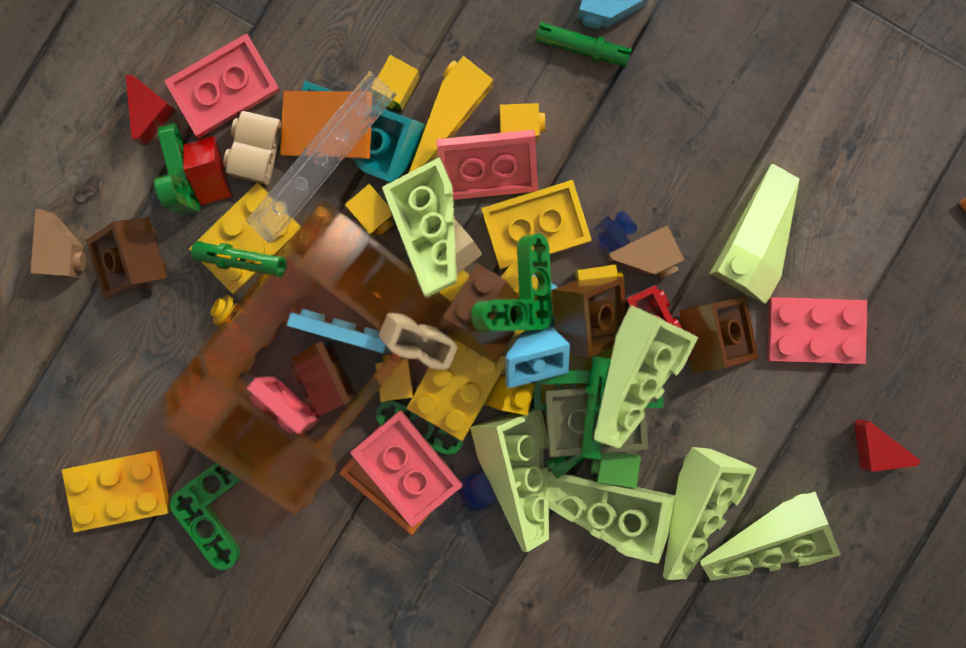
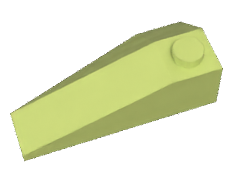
(425, 220)
(759, 242)
(640, 364)
(513, 461)
(702, 497)
(624, 517)
(784, 535)

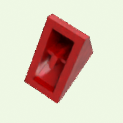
(146, 111)
(206, 171)
(880, 451)

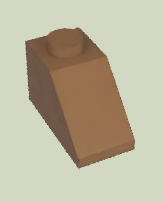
(55, 248)
(650, 254)

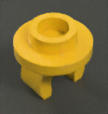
(222, 309)

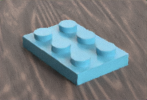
(337, 330)

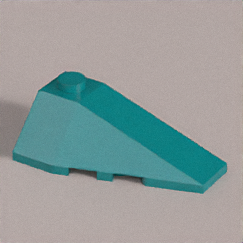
(392, 142)

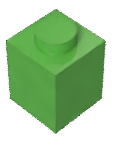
(617, 468)

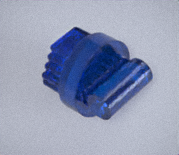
(613, 233)
(477, 492)

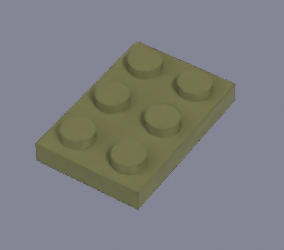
(566, 424)

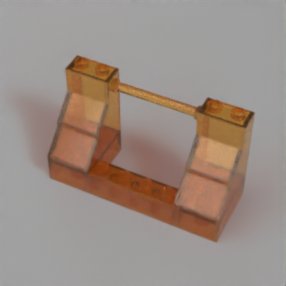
(211, 400)

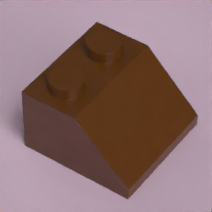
(126, 257)
(589, 313)
(458, 322)
(722, 334)
(323, 378)

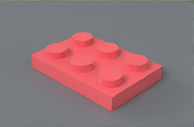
(222, 85)
(490, 164)
(817, 330)
(291, 410)
(406, 468)

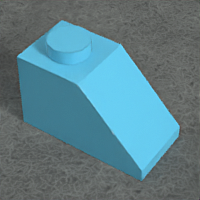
(607, 12)
(537, 357)

